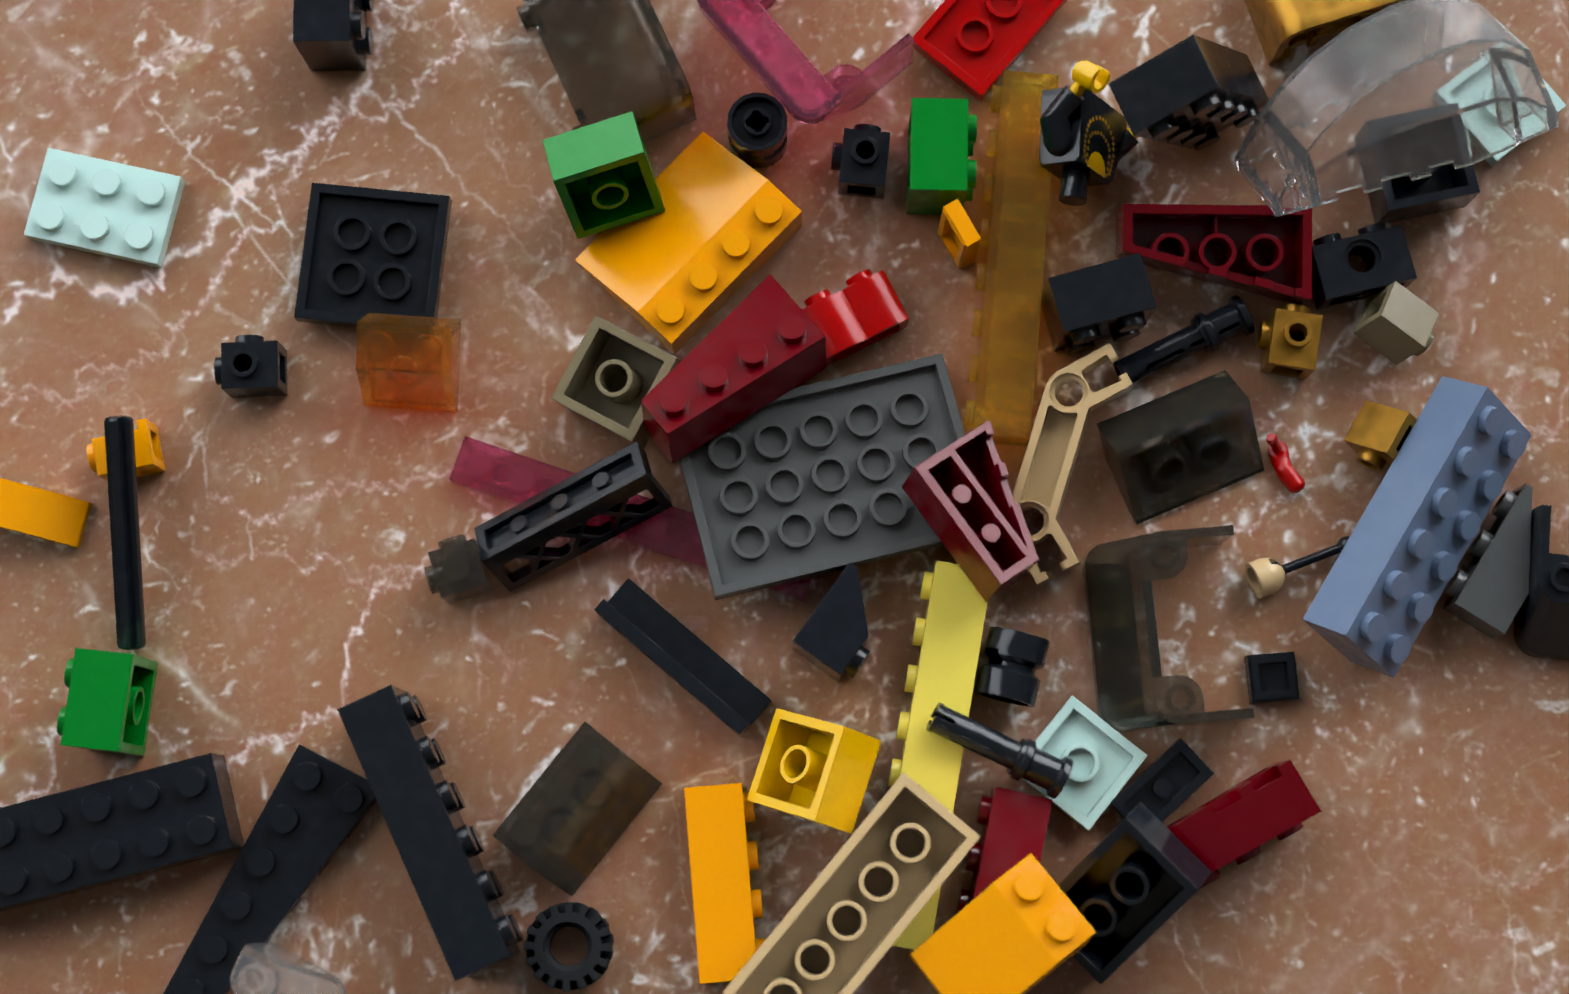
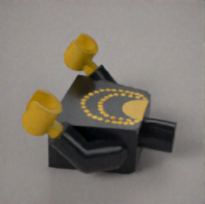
(1082, 134)

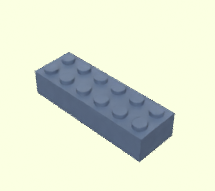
(1418, 526)

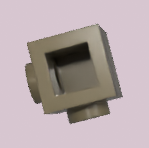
(1396, 323)

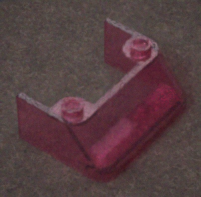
(789, 72)

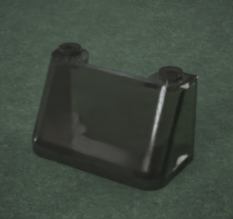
(613, 61)

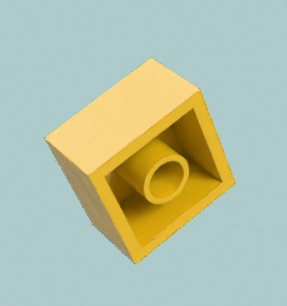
(814, 770)

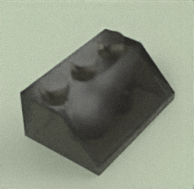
(1182, 446)
(577, 809)

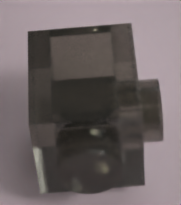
(457, 570)

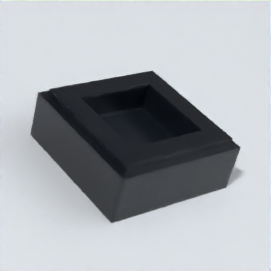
(1271, 677)

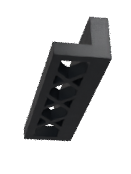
(565, 512)
(684, 657)

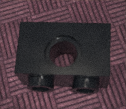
(1386, 260)

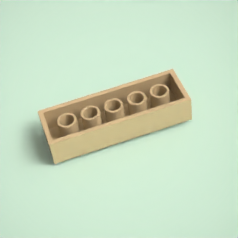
(861, 898)

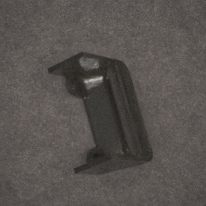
(1125, 637)

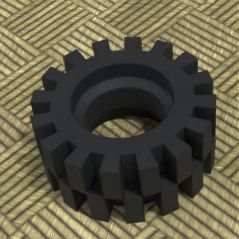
(539, 946)

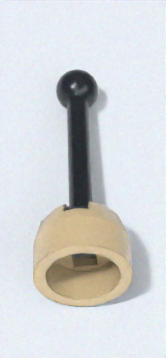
(1268, 576)

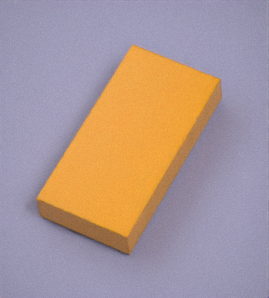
(958, 234)

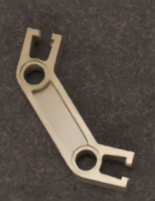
(1055, 448)

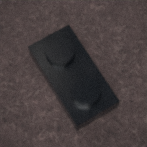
(1164, 782)

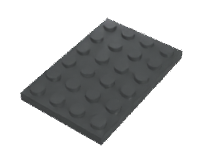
(821, 477)

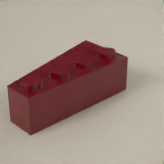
(1223, 245)
(734, 371)
(1011, 831)

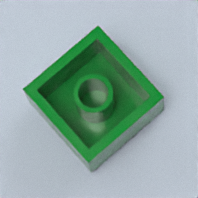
(937, 154)
(603, 175)
(107, 701)

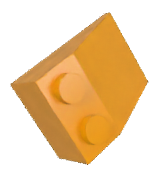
(1005, 936)

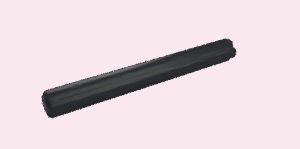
(125, 532)

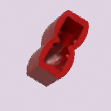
(856, 315)

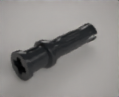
(1203, 334)
(1019, 758)

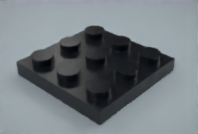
(371, 254)

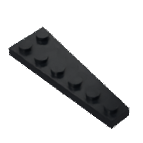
(286, 850)

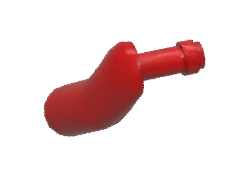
(1280, 460)

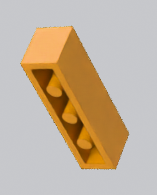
(722, 879)

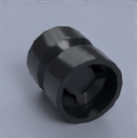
(757, 129)
(1012, 666)

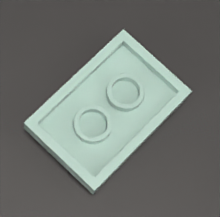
(104, 207)

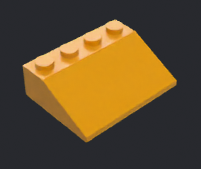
(701, 250)

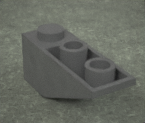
(1498, 574)

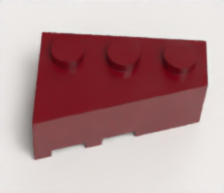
(973, 511)
(1247, 816)

